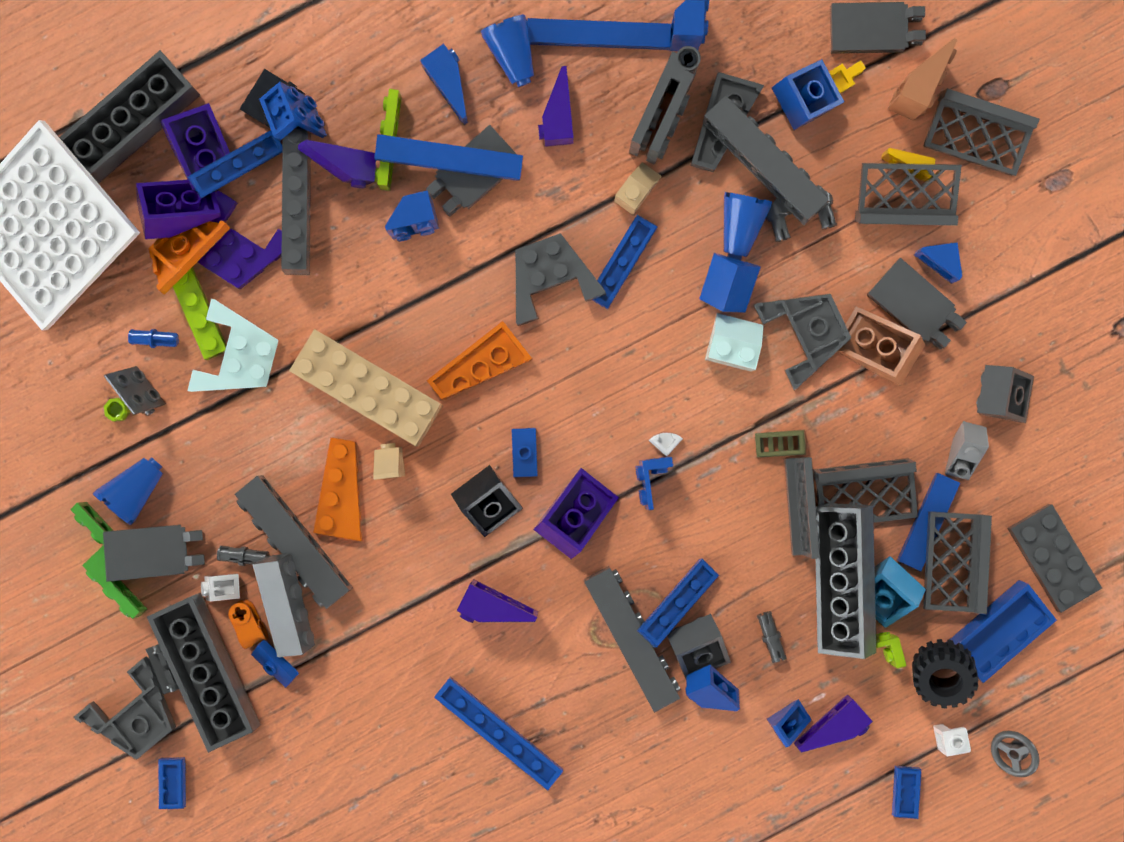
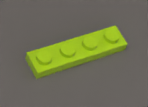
(388, 127)
(195, 309)

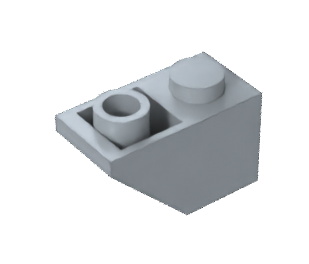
(967, 450)

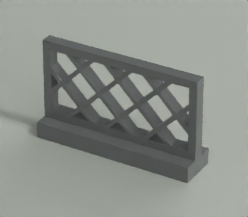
(981, 110)
(911, 215)
(870, 472)
(801, 507)
(978, 562)

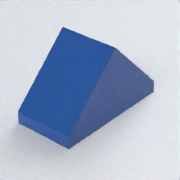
(943, 260)
(789, 722)

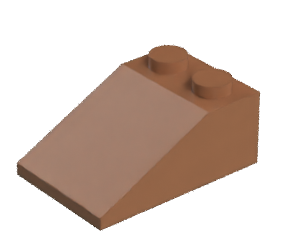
(881, 346)

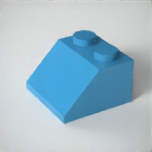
(895, 592)

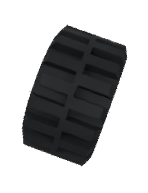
(944, 690)

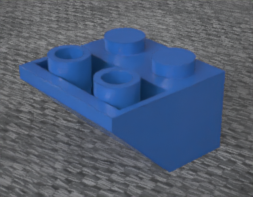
(689, 25)
(413, 216)

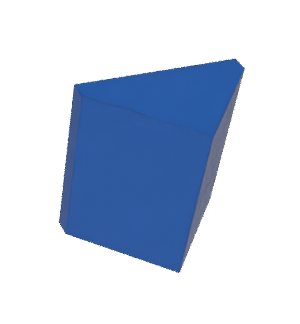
(729, 283)

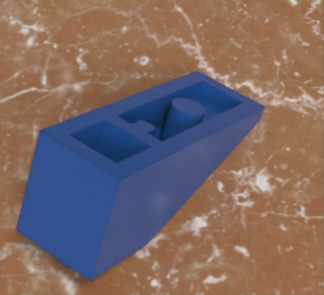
(444, 72)

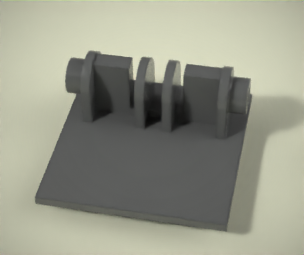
(135, 390)

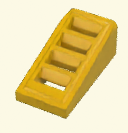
(898, 156)

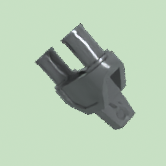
(779, 212)

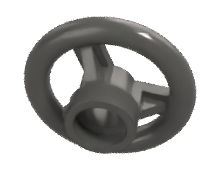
(1016, 751)

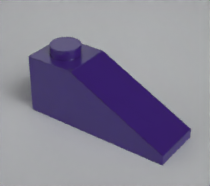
(557, 117)
(345, 163)
(837, 725)

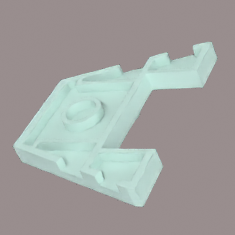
(246, 357)

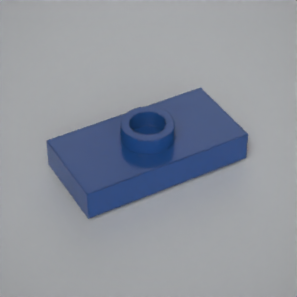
(524, 452)
(274, 665)
(172, 783)
(906, 792)

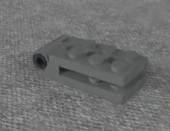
(676, 81)

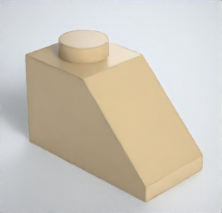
(637, 188)
(388, 462)

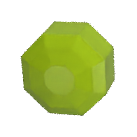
(116, 410)

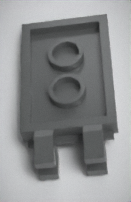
(874, 27)
(465, 187)
(916, 303)
(149, 552)

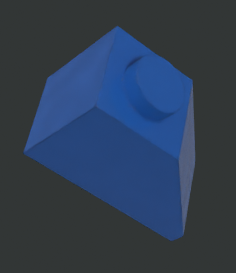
(712, 690)

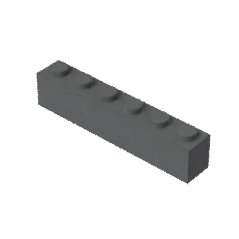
(765, 160)
(296, 205)
(290, 536)
(638, 652)

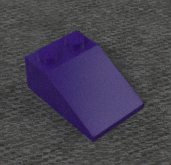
(195, 139)
(173, 208)
(576, 514)
(489, 605)

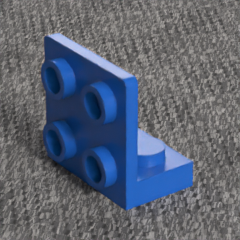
(288, 108)
(657, 466)

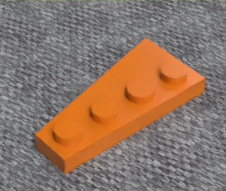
(486, 358)
(339, 496)

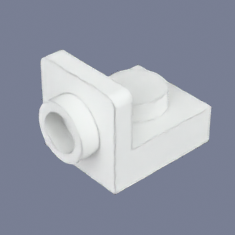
(220, 587)
(951, 741)

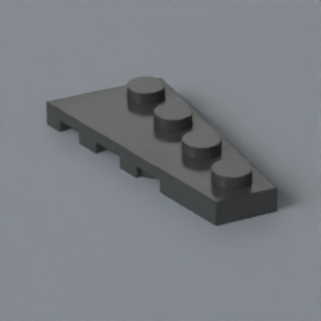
(709, 148)

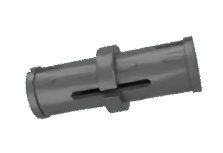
(240, 555)
(771, 637)

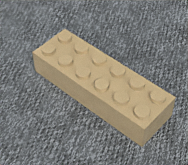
(366, 388)

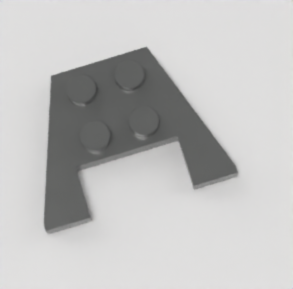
(546, 266)
(816, 327)
(141, 721)

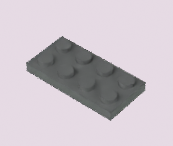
(1054, 558)

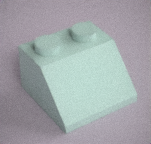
(735, 342)

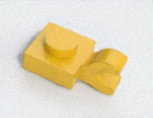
(843, 77)

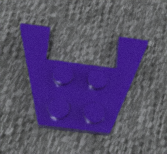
(234, 255)

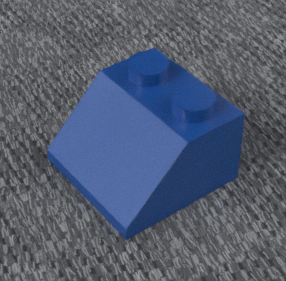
(807, 94)

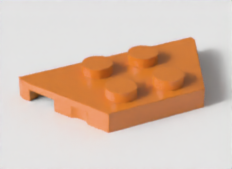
(178, 254)

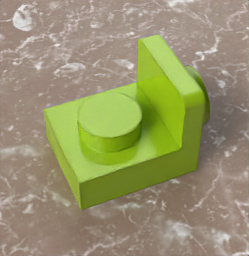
(893, 651)

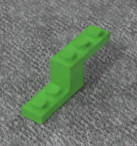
(95, 565)

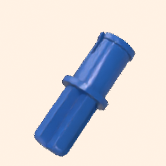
(153, 338)

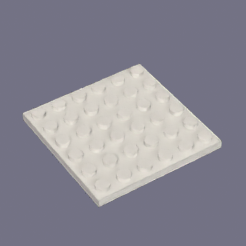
(54, 226)

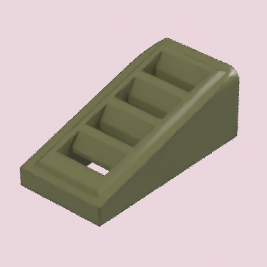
(801, 443)

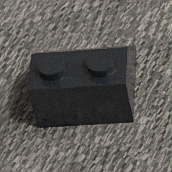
(486, 501)

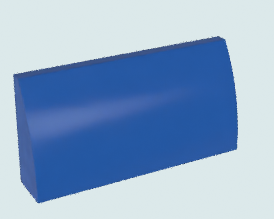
(1005, 630)

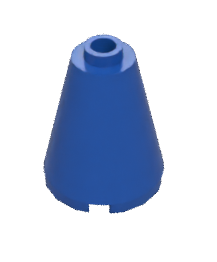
(511, 48)
(742, 222)
(130, 489)

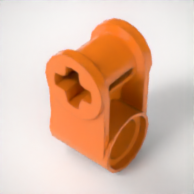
(248, 627)

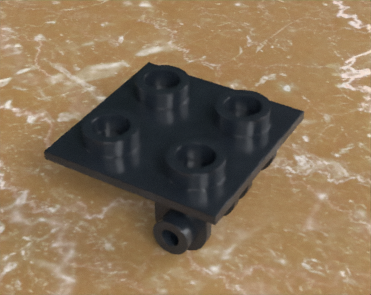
(252, 104)

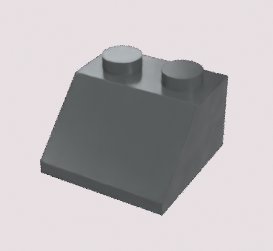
(1005, 393)
(698, 645)

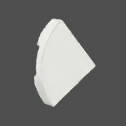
(665, 442)

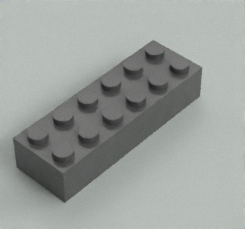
(129, 116)
(845, 580)
(204, 672)

